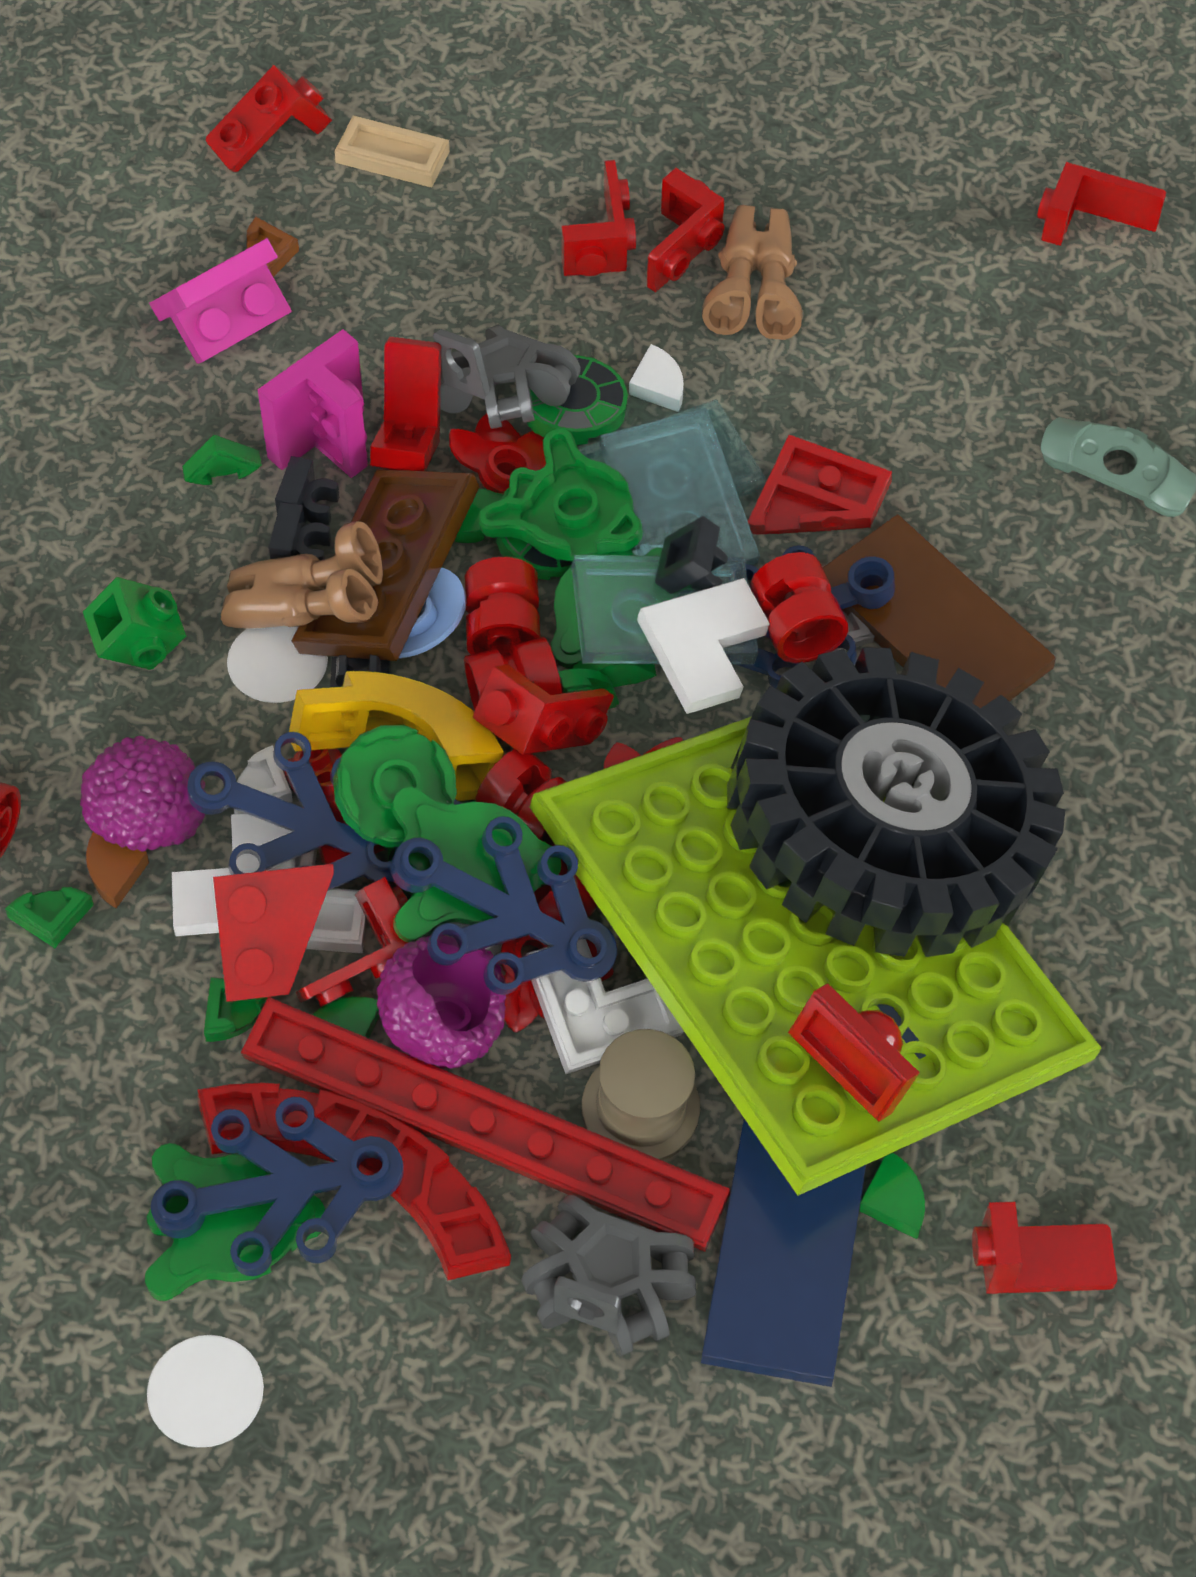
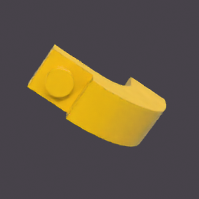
(373, 699)

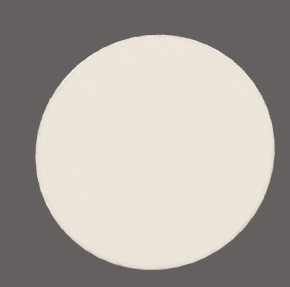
(269, 666)
(205, 1391)

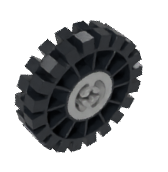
(931, 857)

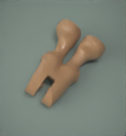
(770, 253)
(292, 587)

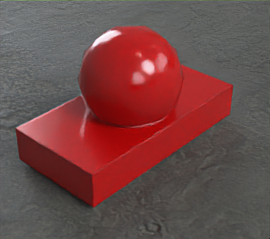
(856, 1050)

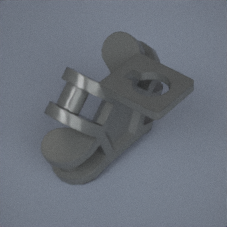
(500, 360)
(608, 1264)

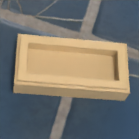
(392, 151)

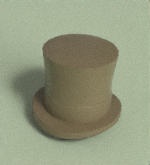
(644, 1094)

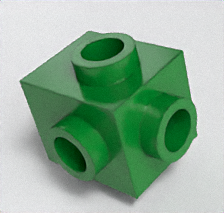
(134, 623)

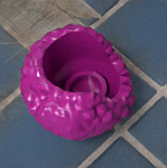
(140, 795)
(439, 1009)

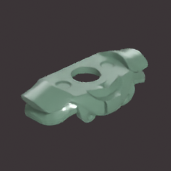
(1156, 478)

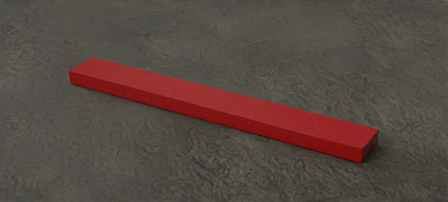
(487, 1123)

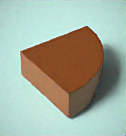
(282, 243)
(113, 868)

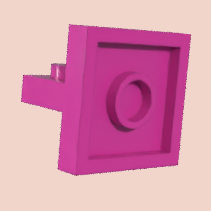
(225, 302)
(318, 406)

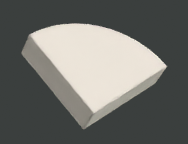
(658, 380)
(265, 776)

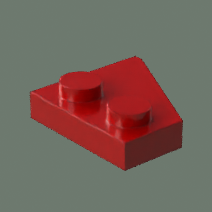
(818, 491)
(267, 927)

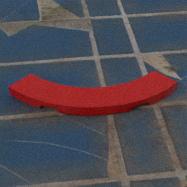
(431, 1188)

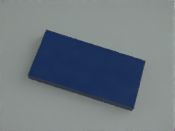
(782, 1271)

